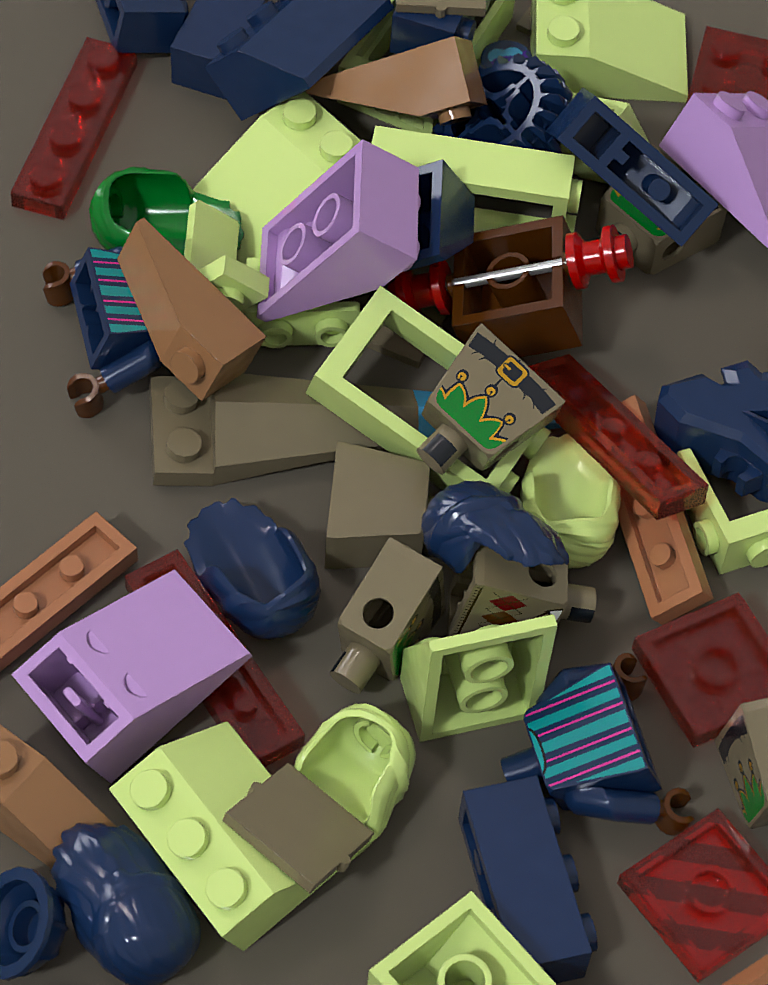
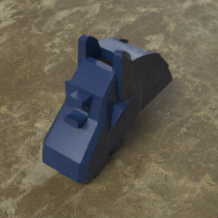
(721, 425)

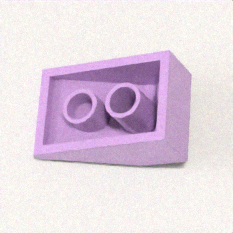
(725, 149)
(342, 233)

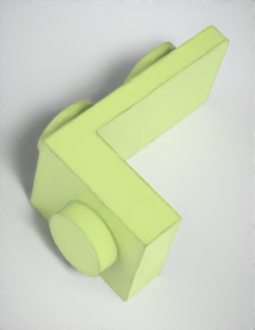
(213, 250)
(314, 326)
(727, 542)

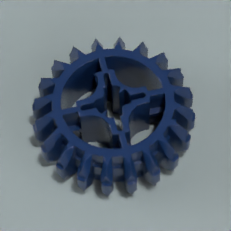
(523, 96)

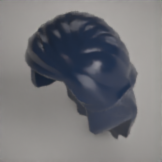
(482, 514)
(253, 569)
(125, 903)

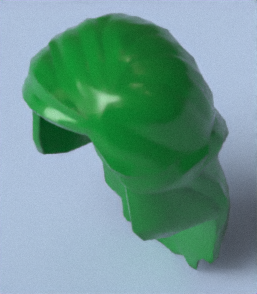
(149, 194)

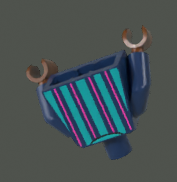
(109, 325)
(594, 750)

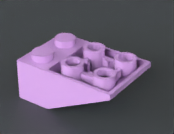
(131, 672)

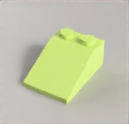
(613, 47)
(275, 164)
(477, 676)

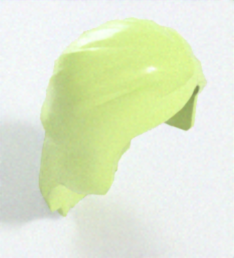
(573, 498)
(361, 763)

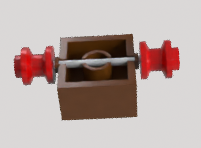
(520, 283)

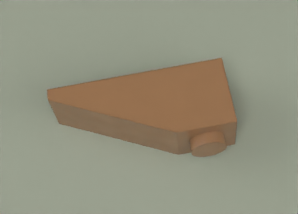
(423, 82)
(187, 317)
(38, 800)

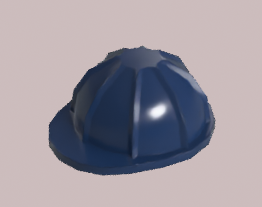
(29, 922)

